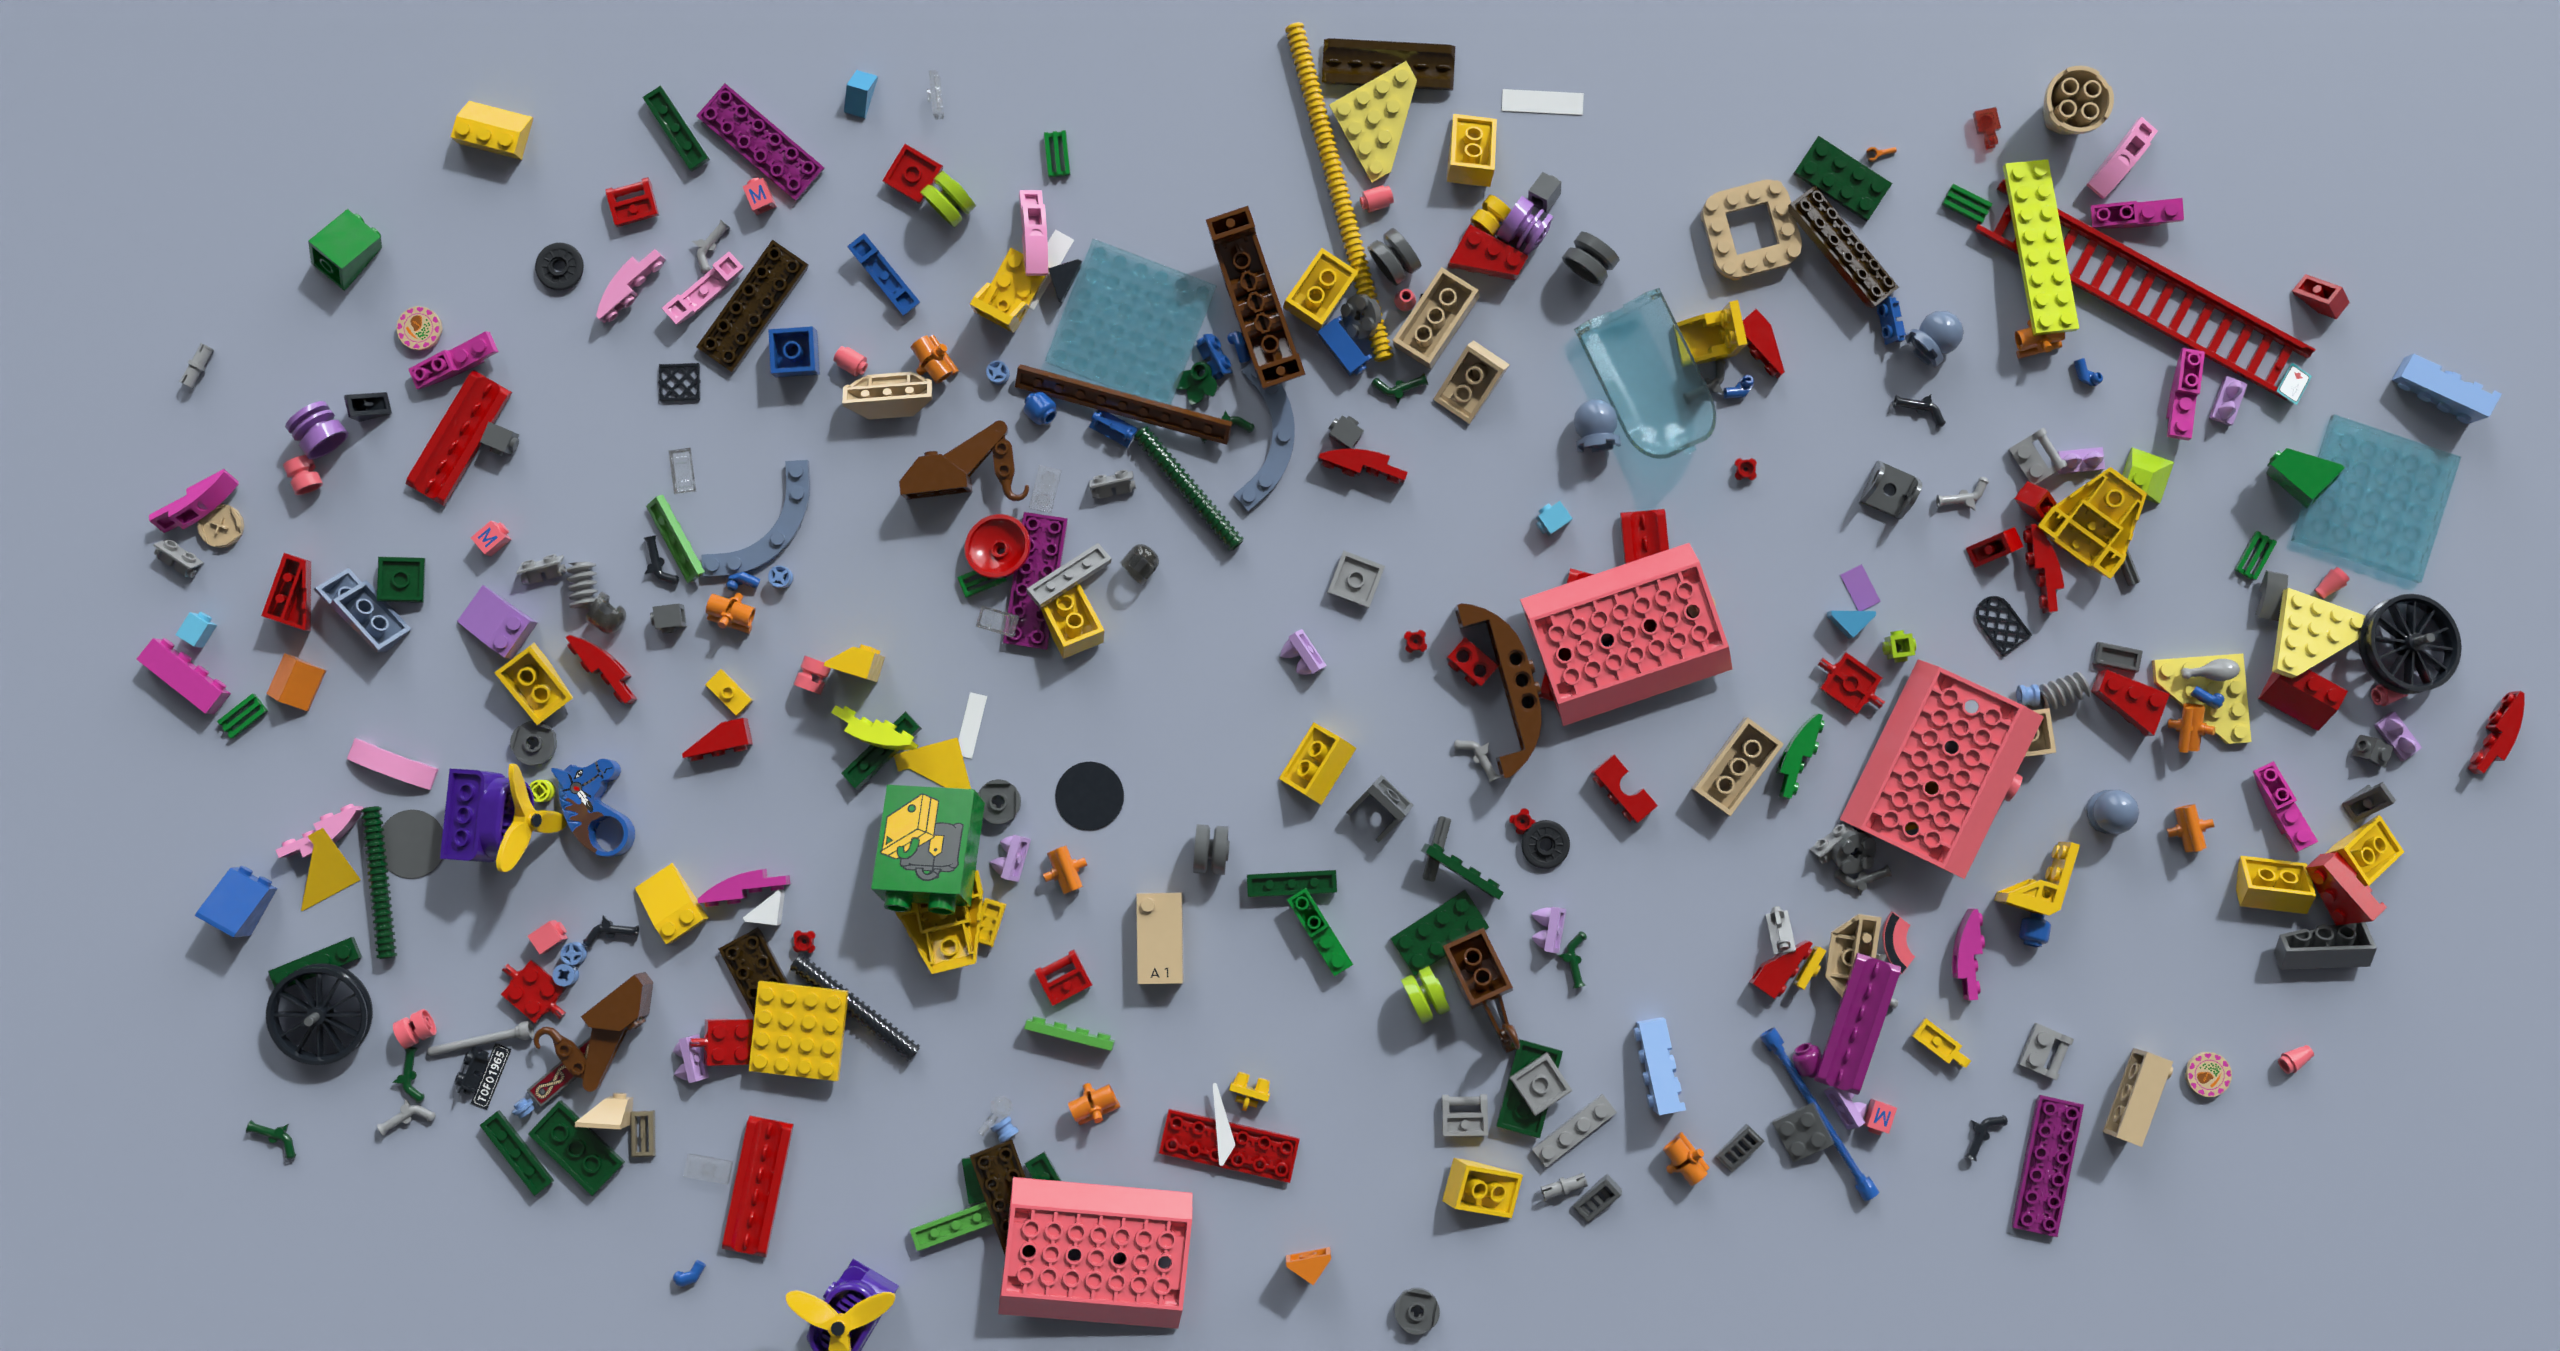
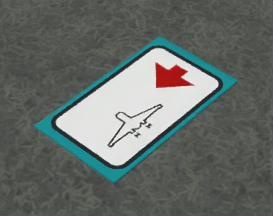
(2294, 383)

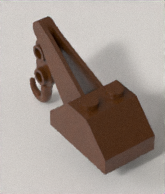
(951, 473)
(1482, 980)
(610, 1021)

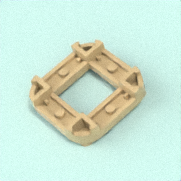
(1719, 235)

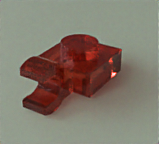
(1987, 123)

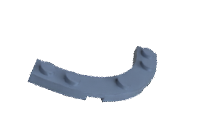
(1281, 445)
(777, 538)

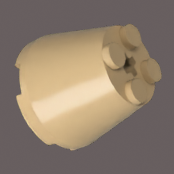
(2077, 101)

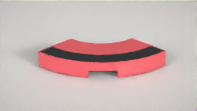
(1895, 941)

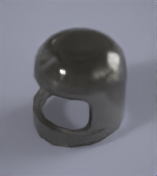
(1140, 562)
(606, 617)

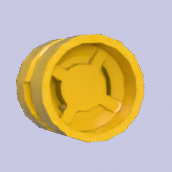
(1492, 213)

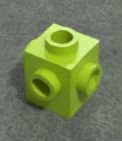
(1907, 646)

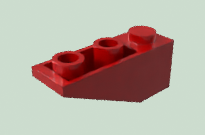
(1763, 343)
(725, 736)
(1775, 972)

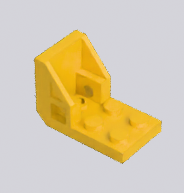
(1009, 293)
(1715, 334)
(2040, 895)

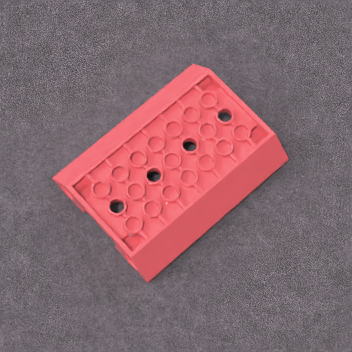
(1638, 660)
(1968, 781)
(1098, 1224)

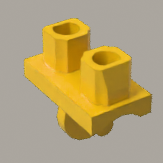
(1259, 1092)

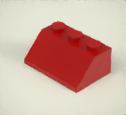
(2304, 697)

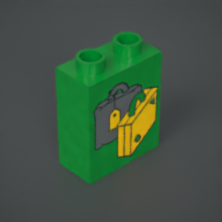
(928, 848)

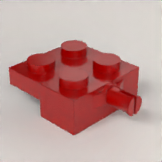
(726, 1041)

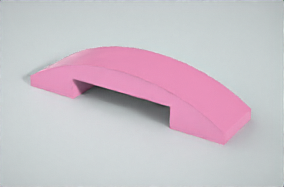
(704, 290)
(392, 764)

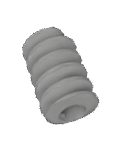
(582, 584)
(2063, 689)

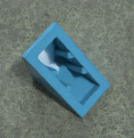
(859, 93)
(1851, 622)

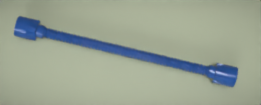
(1864, 1185)

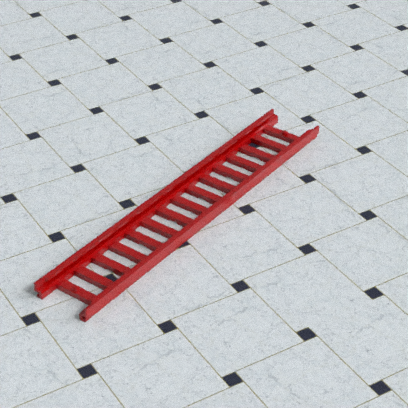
(2173, 280)

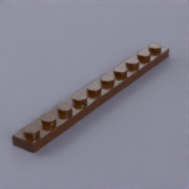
(1123, 404)

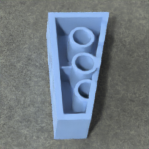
(2445, 389)
(1658, 1066)

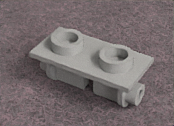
(1120, 481)
(169, 551)
(533, 570)
(1824, 847)
(1780, 931)

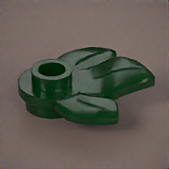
(1196, 385)

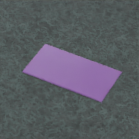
(1860, 588)

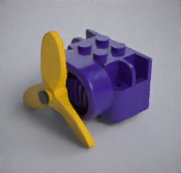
(492, 817)
(849, 1309)

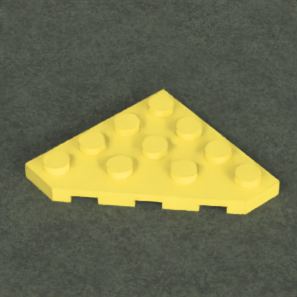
(1376, 118)
(2311, 632)
(2232, 718)

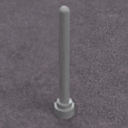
(523, 1030)

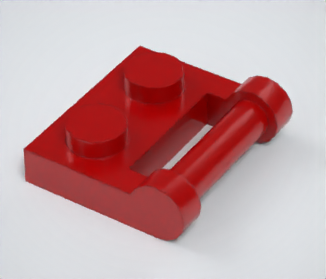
(635, 208)
(1067, 984)

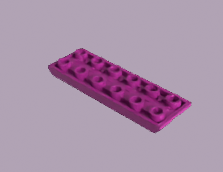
(760, 142)
(1045, 556)
(1858, 1023)
(2047, 1165)

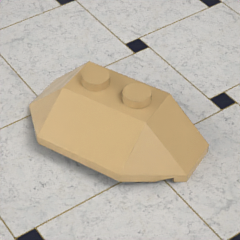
(888, 395)
(1853, 937)

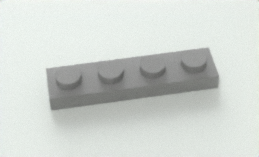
(1069, 575)
(1574, 1130)

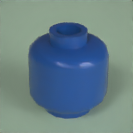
(1040, 408)
(2035, 930)

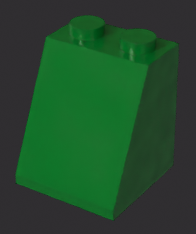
(344, 248)
(2303, 474)

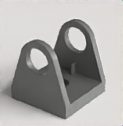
(1906, 490)
(1390, 798)

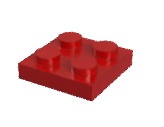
(912, 173)

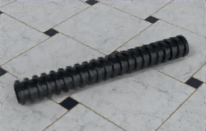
(857, 1009)

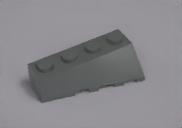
(2326, 947)

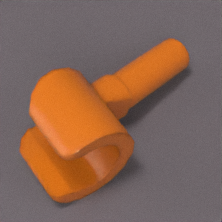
(1880, 152)

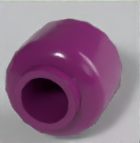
(1807, 1059)

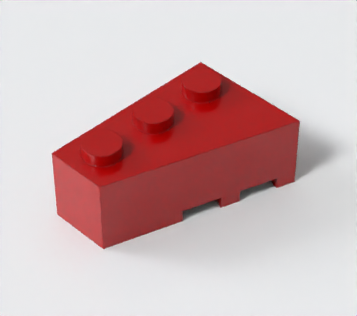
(291, 593)
(2132, 700)

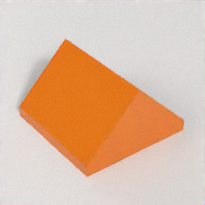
(296, 682)
(1309, 1264)

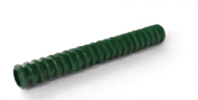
(1188, 488)
(379, 883)

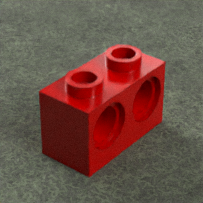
(1475, 657)

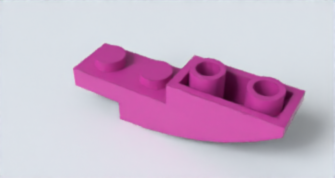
(2137, 214)
(454, 361)
(2183, 394)
(198, 502)
(2283, 808)
(735, 887)
(1966, 945)

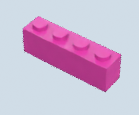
(183, 675)

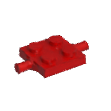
(1851, 683)
(533, 991)

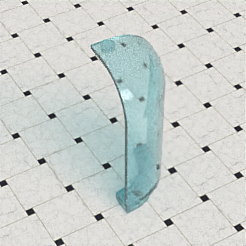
(1650, 376)

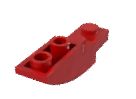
(1355, 459)
(2043, 558)
(598, 660)
(2505, 727)

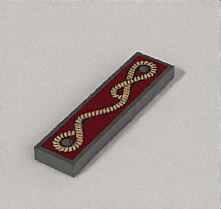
(554, 1080)

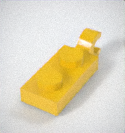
(1940, 1043)

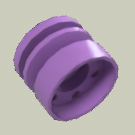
(1525, 226)
(316, 430)

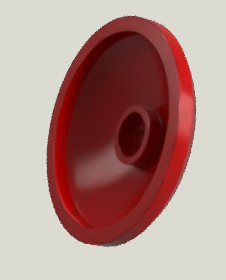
(989, 537)

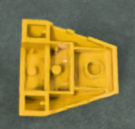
(2097, 521)
(946, 940)

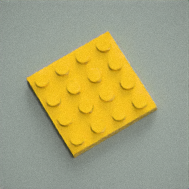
(798, 1030)

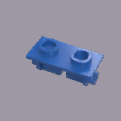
(1888, 312)
(1210, 347)
(1113, 427)

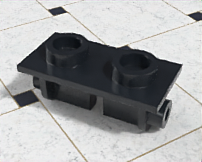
(467, 1079)

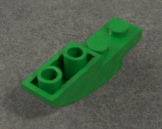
(1801, 745)
(1320, 932)

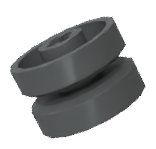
(1394, 256)
(1590, 258)
(1211, 849)

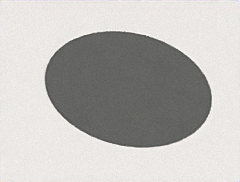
(412, 843)

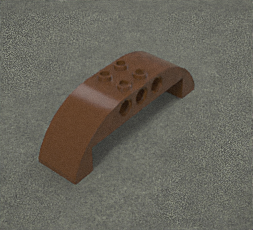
(1254, 297)
(1506, 643)

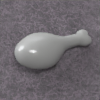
(2215, 670)

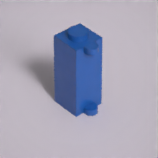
(1343, 347)

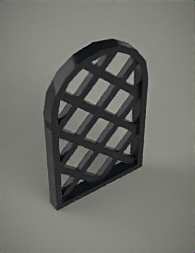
(2010, 610)

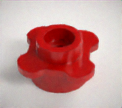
(1749, 464)
(1410, 637)
(1515, 819)
(799, 937)

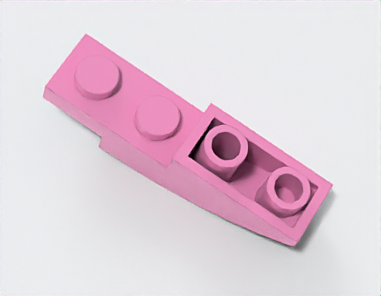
(2122, 158)
(1034, 232)
(620, 289)
(334, 825)

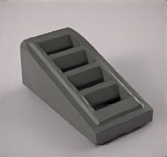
(1746, 1129)
(1603, 1204)

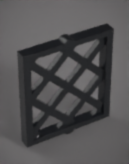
(697, 381)

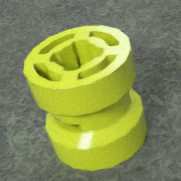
(547, 790)

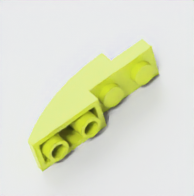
(876, 733)

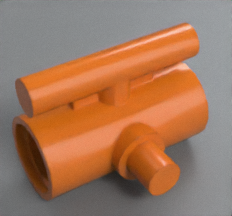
(2032, 345)
(933, 359)
(730, 612)
(2191, 727)
(2190, 828)
(1064, 869)
(1093, 1104)
(1686, 1159)

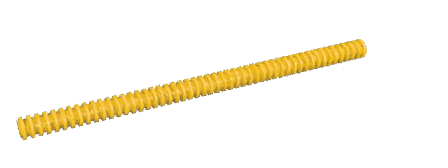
(1335, 177)

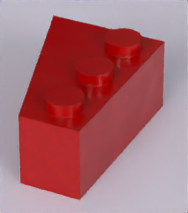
(1487, 255)
(2342, 891)

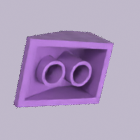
(497, 622)

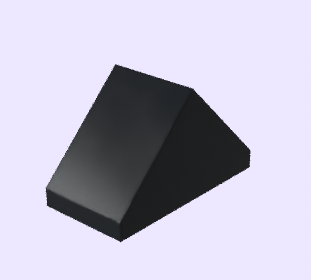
(1063, 277)
(367, 406)

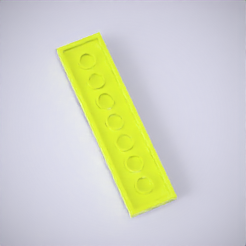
(2040, 247)

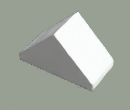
(768, 911)

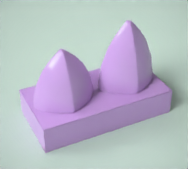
(2228, 400)
(2082, 460)
(1300, 645)
(2398, 736)
(1012, 865)
(1553, 919)
(693, 1067)
(1849, 1112)

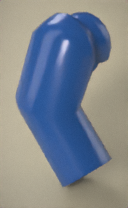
(1238, 340)
(2086, 376)
(1741, 389)
(742, 578)
(2214, 701)
(683, 1279)

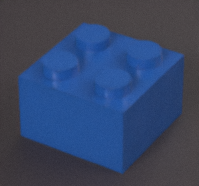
(794, 352)

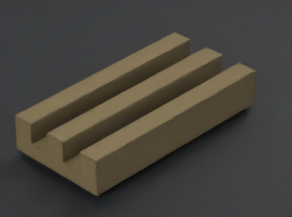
(651, 1127)

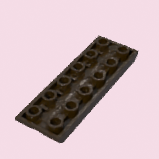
(1364, 60)
(1842, 247)
(753, 306)
(751, 961)
(995, 1174)

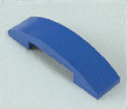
(883, 274)

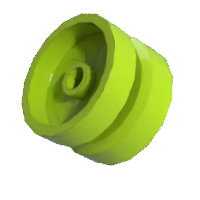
(951, 195)
(1426, 994)

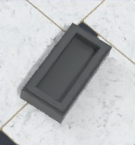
(2117, 657)

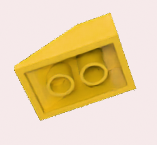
(1472, 150)
(1320, 289)
(1073, 622)
(534, 683)
(2369, 850)
(671, 904)
(1482, 1188)

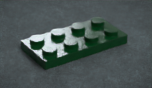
(1842, 178)
(1424, 939)
(1514, 1111)
(576, 1148)

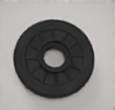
(559, 252)
(1558, 850)

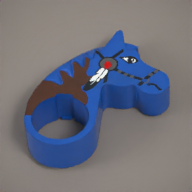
(582, 806)

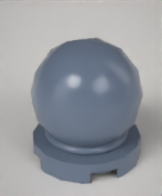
(1936, 336)
(1595, 425)
(2112, 811)

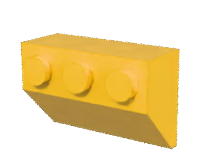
(492, 129)
(861, 662)
(1317, 763)
(2274, 885)

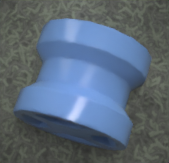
(994, 370)
(777, 573)
(2028, 695)
(568, 953)
(570, 972)
(1004, 1129)

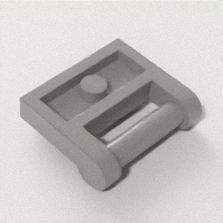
(2031, 461)
(2039, 1047)
(1465, 1122)

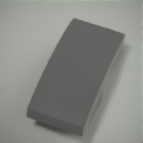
(2272, 591)

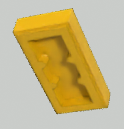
(729, 692)
(990, 922)
(1810, 967)

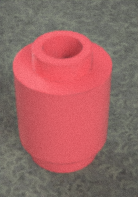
(1376, 198)
(850, 361)

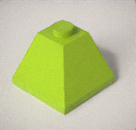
(2148, 473)

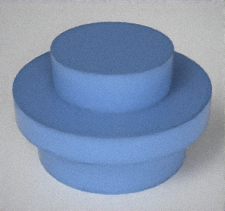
(523, 1107)

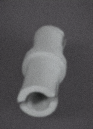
(196, 365)
(1564, 1186)

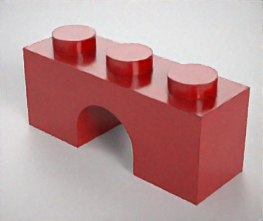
(1634, 806)

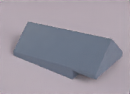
(360, 609)

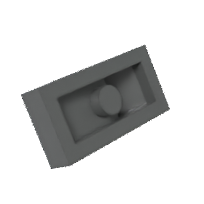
(2368, 801)

